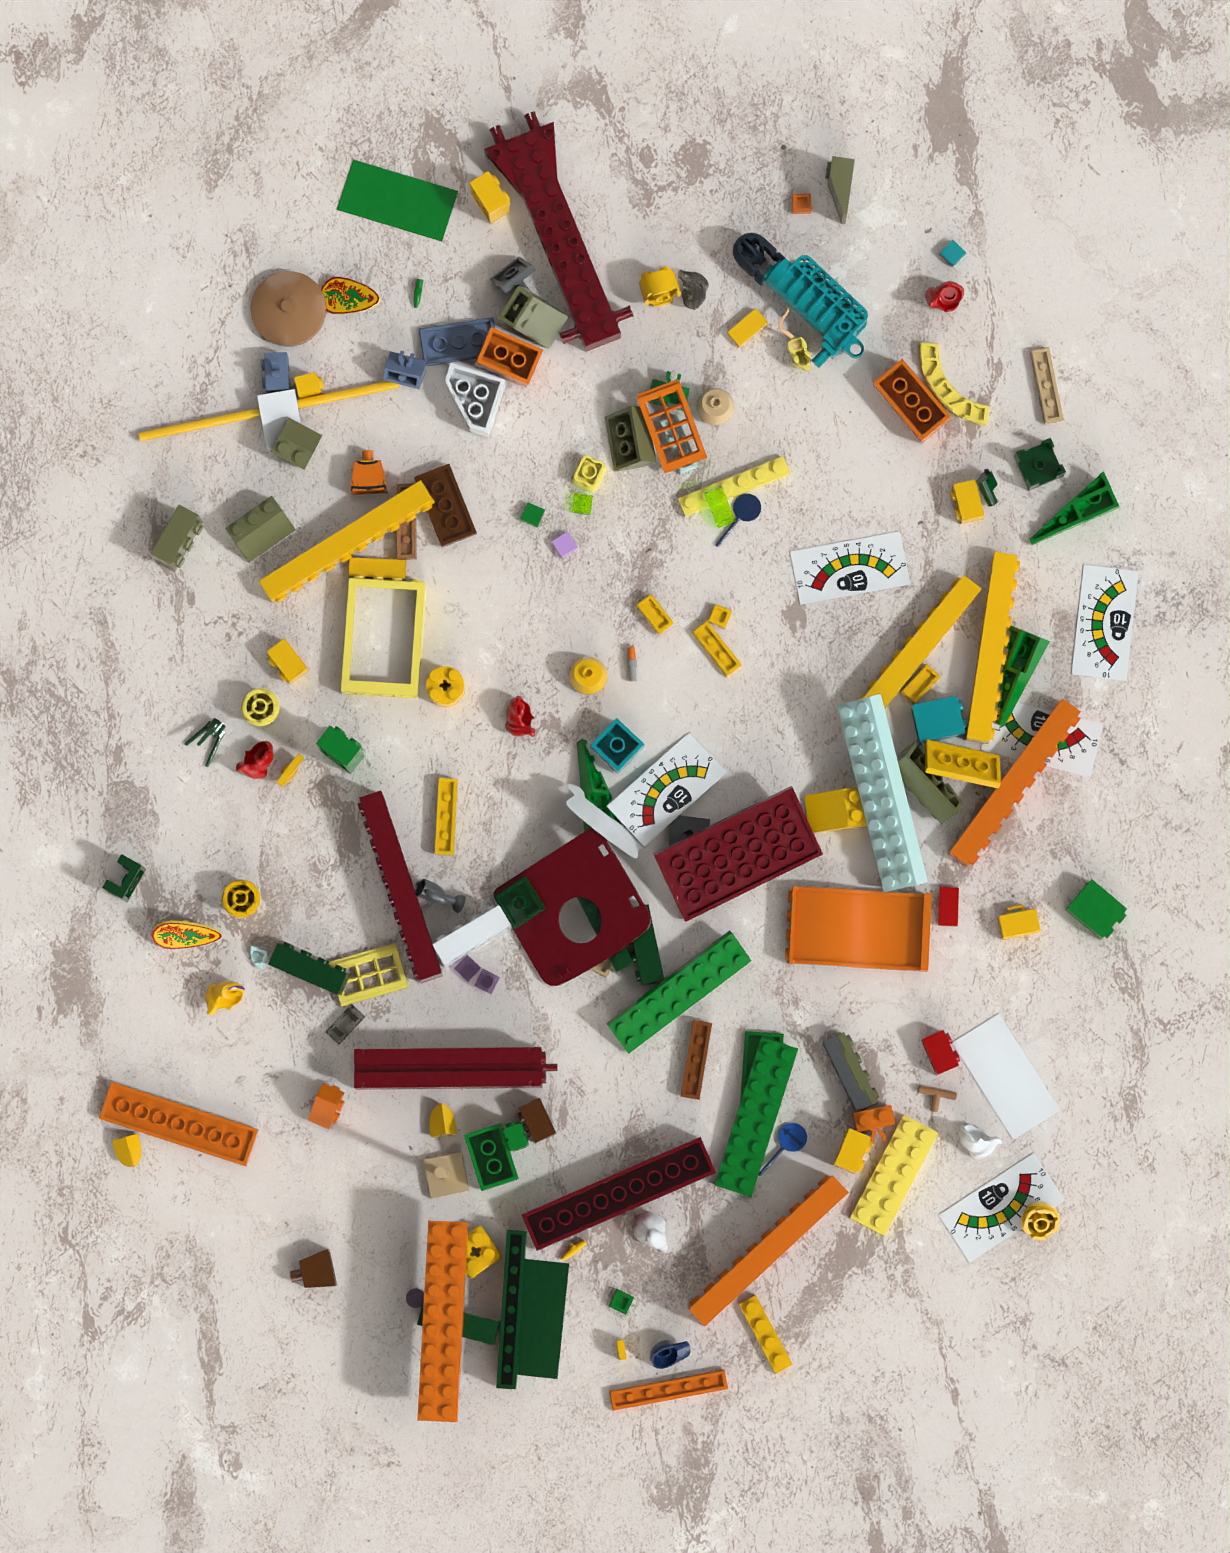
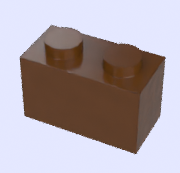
(537, 1121)

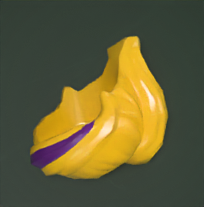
(223, 996)

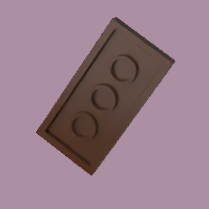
(449, 511)

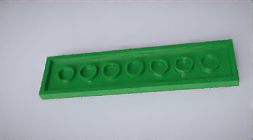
(679, 992)
(756, 1117)

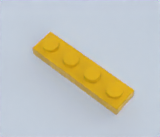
(446, 816)
(765, 1334)

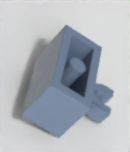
(404, 370)
(276, 372)

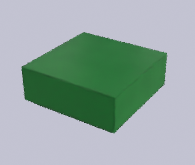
(532, 515)
(621, 1301)

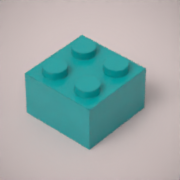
(617, 746)

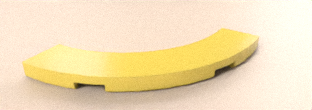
(944, 390)

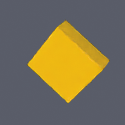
(720, 616)
(621, 1349)

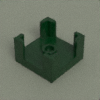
(1039, 465)
(129, 881)

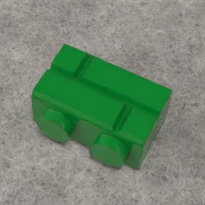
(516, 1136)

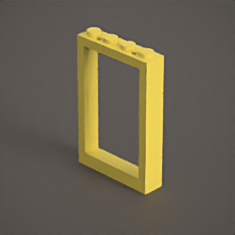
(381, 688)

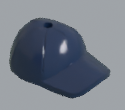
(673, 1354)

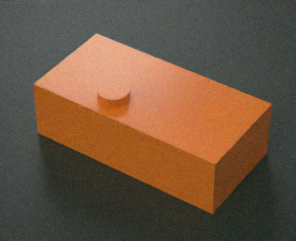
(912, 401)

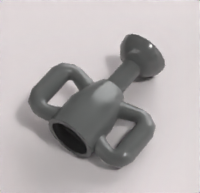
(433, 892)

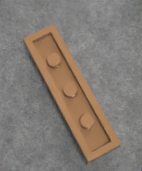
(407, 534)

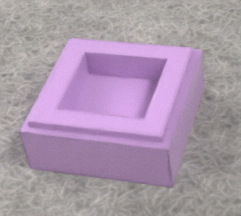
(564, 544)

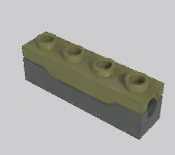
(850, 1072)

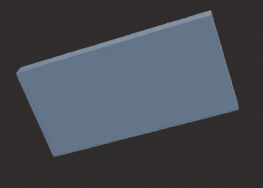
(454, 341)

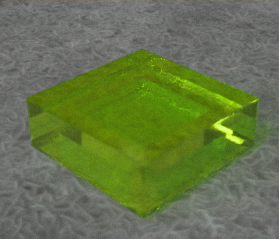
(582, 504)

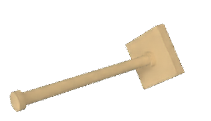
(446, 1175)

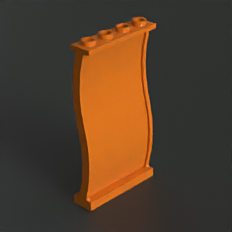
(859, 929)

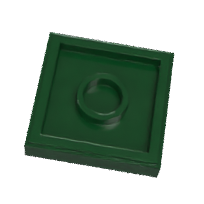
(520, 902)

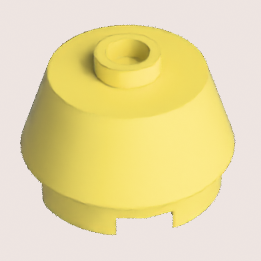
(260, 707)

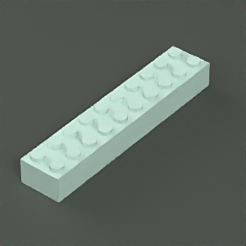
(882, 793)

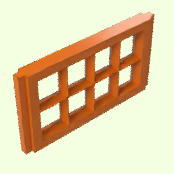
(659, 392)

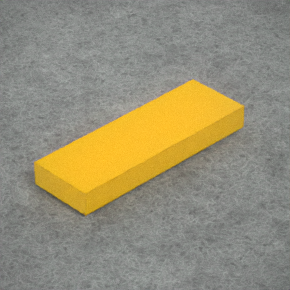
(377, 568)
(716, 648)

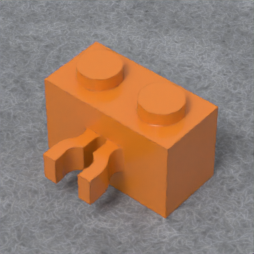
(326, 1106)
(874, 1119)

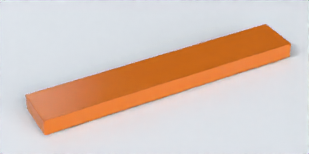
(668, 1390)

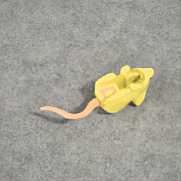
(797, 348)

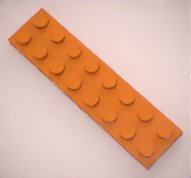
(178, 1124)

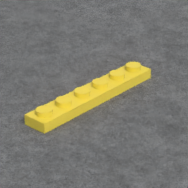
(737, 485)

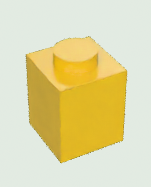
(308, 385)

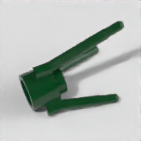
(212, 728)

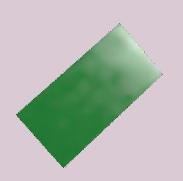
(397, 200)

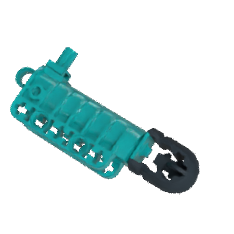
(806, 296)

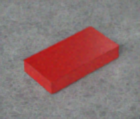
(948, 906)

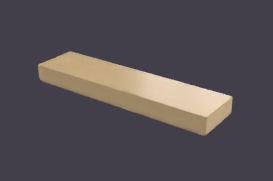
(1046, 385)

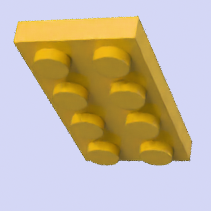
(962, 764)

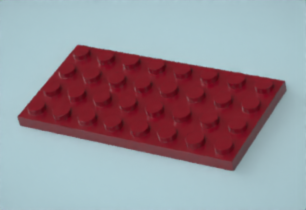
(738, 853)

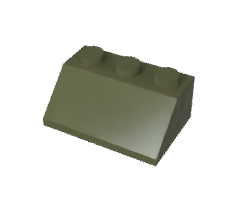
(629, 439)
(260, 529)

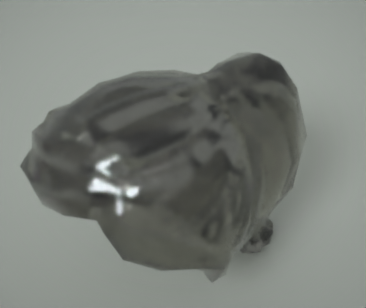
(694, 288)

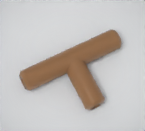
(936, 1093)

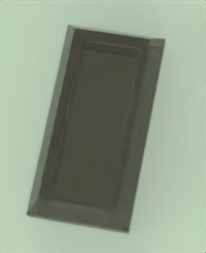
(345, 1024)

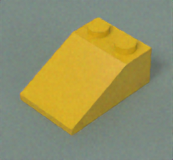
(835, 810)

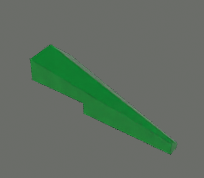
(1087, 505)
(1022, 659)
(592, 782)

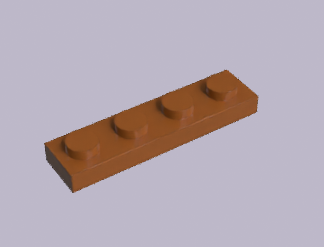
(696, 1059)

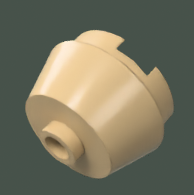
(715, 406)

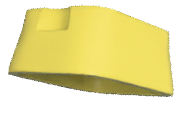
(589, 473)

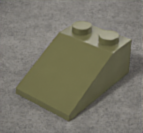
(840, 175)

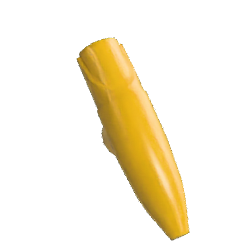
(573, 1250)

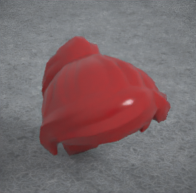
(945, 296)
(519, 718)
(257, 760)

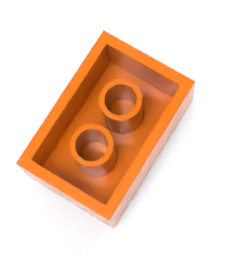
(508, 357)

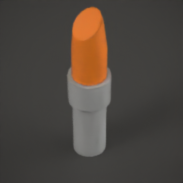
(632, 663)

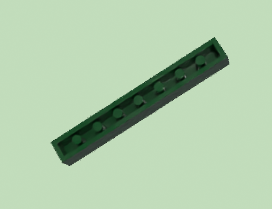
(511, 1309)

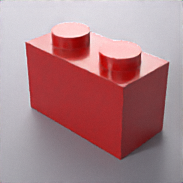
(940, 1052)

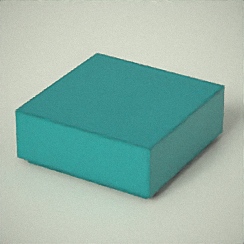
(953, 253)

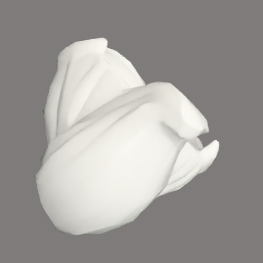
(977, 1141)
(651, 1230)

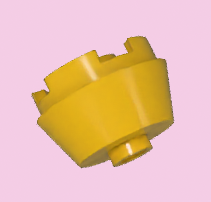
(588, 675)
(241, 898)
(1040, 1220)

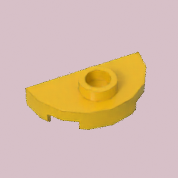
(290, 770)

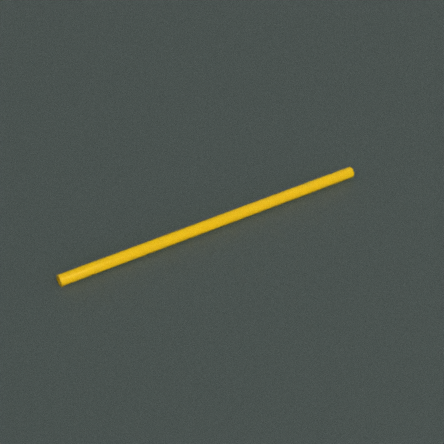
(255, 412)

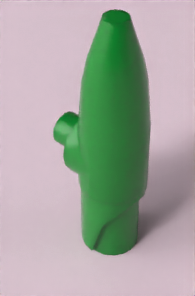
(418, 292)

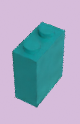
(938, 719)

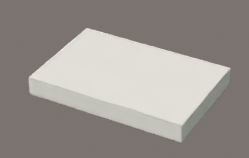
(275, 411)

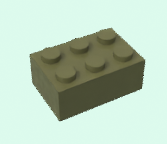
(177, 538)

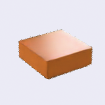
(801, 203)

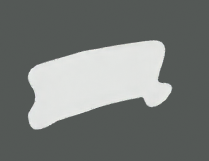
(603, 823)

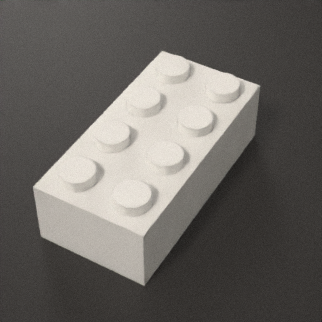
(472, 935)

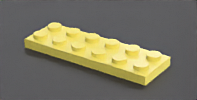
(893, 1175)

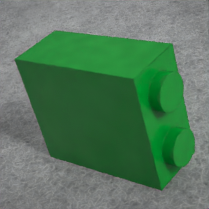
(1097, 910)

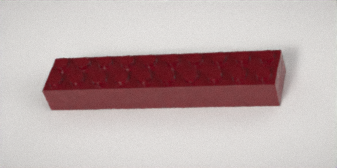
(400, 884)
(618, 1194)

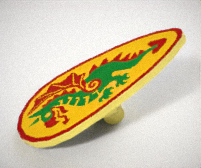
(348, 296)
(183, 934)

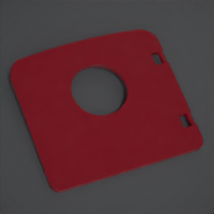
(584, 872)

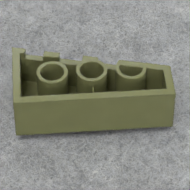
(927, 787)

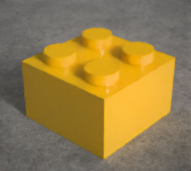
(489, 196)
(852, 1151)

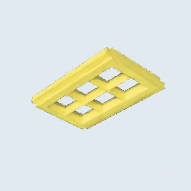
(375, 991)

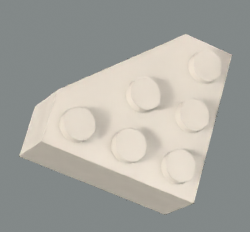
(475, 396)

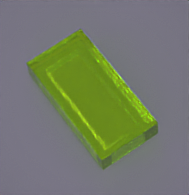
(719, 506)

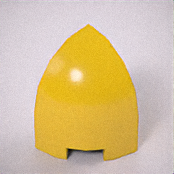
(442, 1121)
(128, 1150)

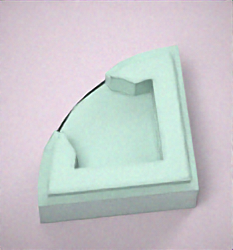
(258, 956)

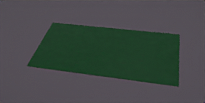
(542, 1318)

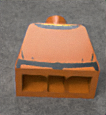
(368, 475)

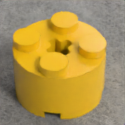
(659, 287)
(437, 679)

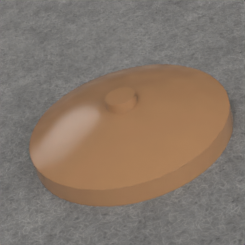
(288, 308)

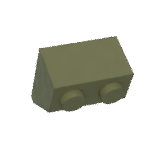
(296, 443)

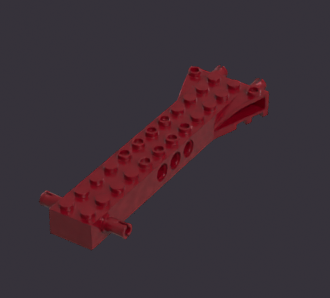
(531, 169)

